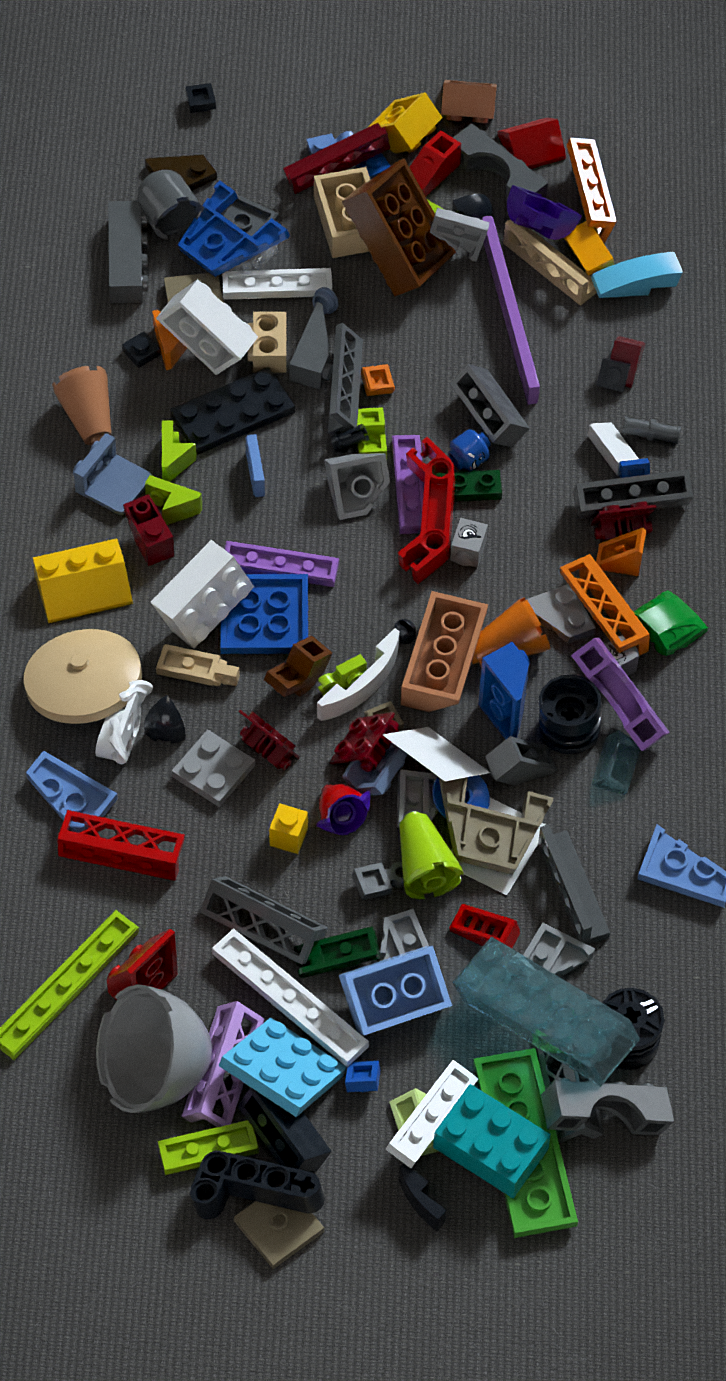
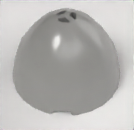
(151, 1049)

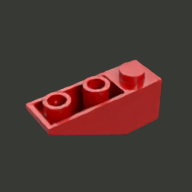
(436, 161)

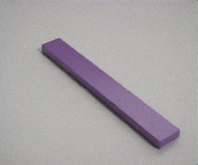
(511, 313)

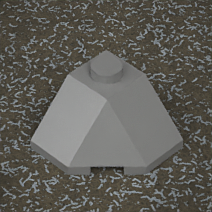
(356, 482)

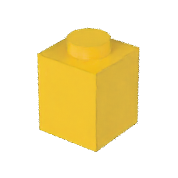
(288, 828)

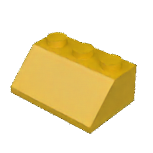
(82, 580)

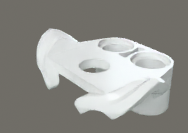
(122, 727)

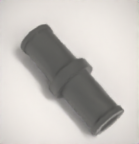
(651, 430)

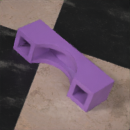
(621, 693)

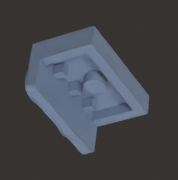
(379, 779)

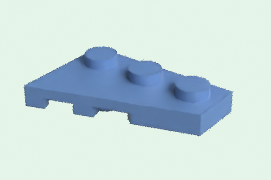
(69, 789)
(678, 869)

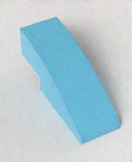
(638, 276)

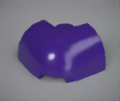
(540, 214)

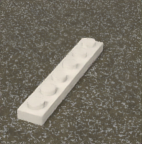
(290, 997)

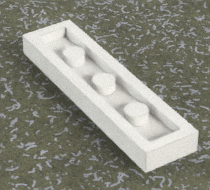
(275, 283)
(420, 1126)

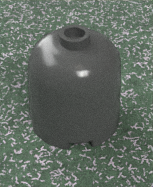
(168, 203)

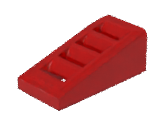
(505, 929)

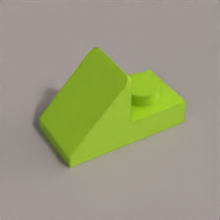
(175, 455)
(177, 500)

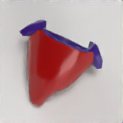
(342, 809)

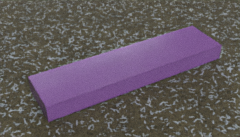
(408, 486)
(268, 560)

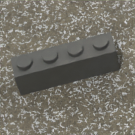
(125, 252)
(657, 489)

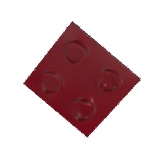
(613, 514)
(267, 740)
(366, 741)

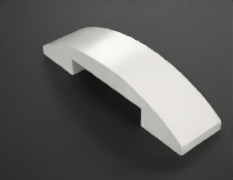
(341, 701)

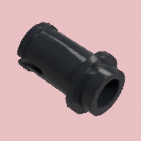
(349, 438)

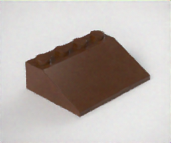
(396, 228)

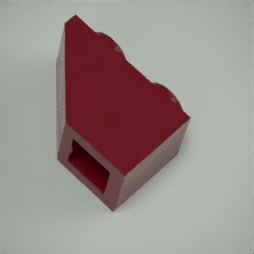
(149, 530)

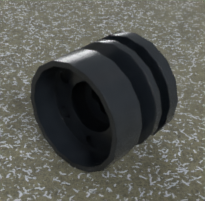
(569, 714)
(647, 1020)

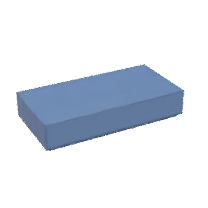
(255, 465)

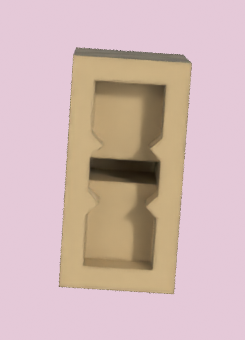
(270, 346)

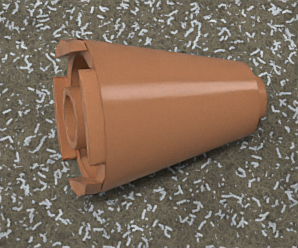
(86, 401)

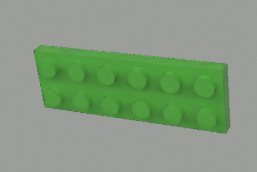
(545, 1197)

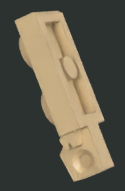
(196, 667)

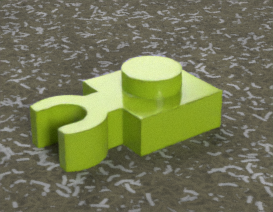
(344, 675)

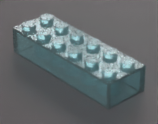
(546, 1011)

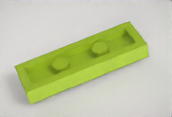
(189, 1150)

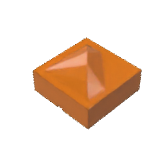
(377, 380)

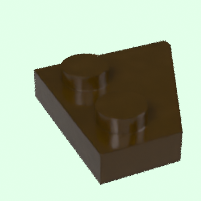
(192, 168)

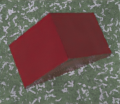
(630, 352)

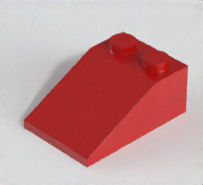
(148, 965)

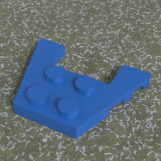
(219, 243)

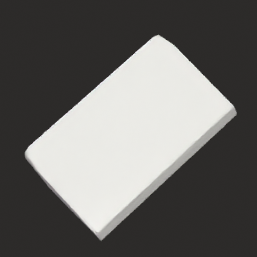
(610, 444)

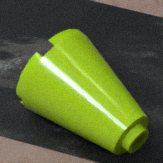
(426, 858)

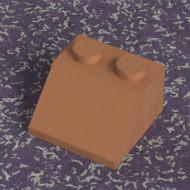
(468, 100)

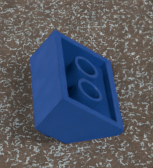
(504, 688)

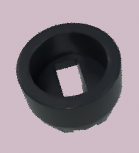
(404, 635)

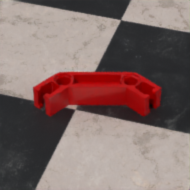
(436, 511)

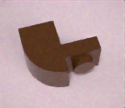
(302, 668)

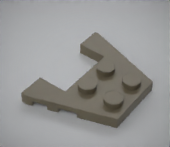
(489, 836)

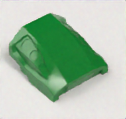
(670, 623)

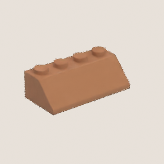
(442, 652)

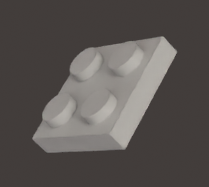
(213, 768)

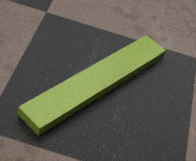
(66, 984)

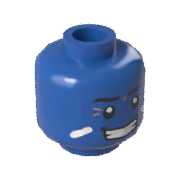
(469, 450)

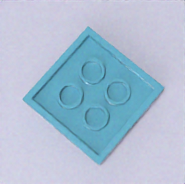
(283, 1066)

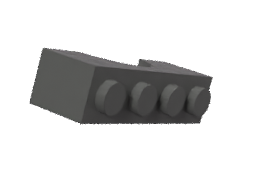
(483, 153)
(641, 1107)

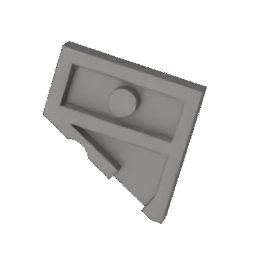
(460, 231)
(563, 613)
(415, 794)
(401, 935)
(557, 950)

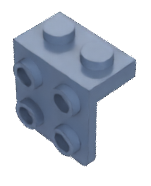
(108, 477)

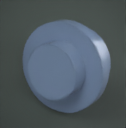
(327, 298)

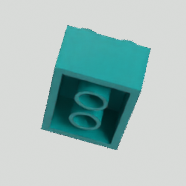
(491, 1141)

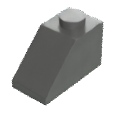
(519, 761)

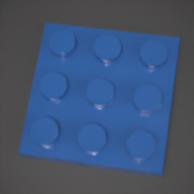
(268, 617)

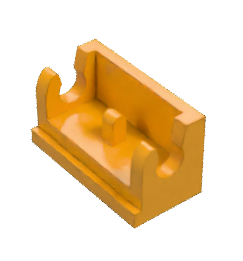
(589, 248)

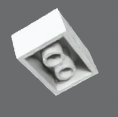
(207, 327)
(202, 594)

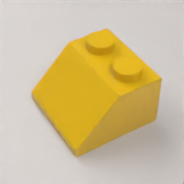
(408, 122)

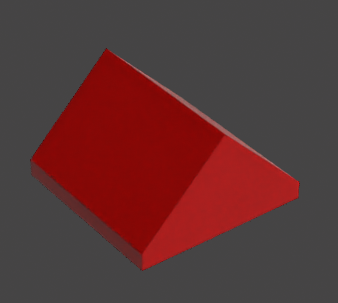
(535, 142)

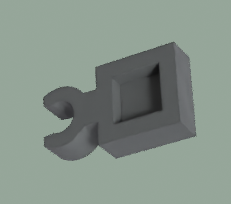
(376, 881)

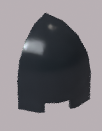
(473, 206)
(164, 722)

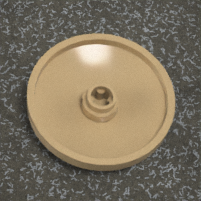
(81, 675)

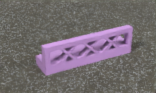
(223, 1035)

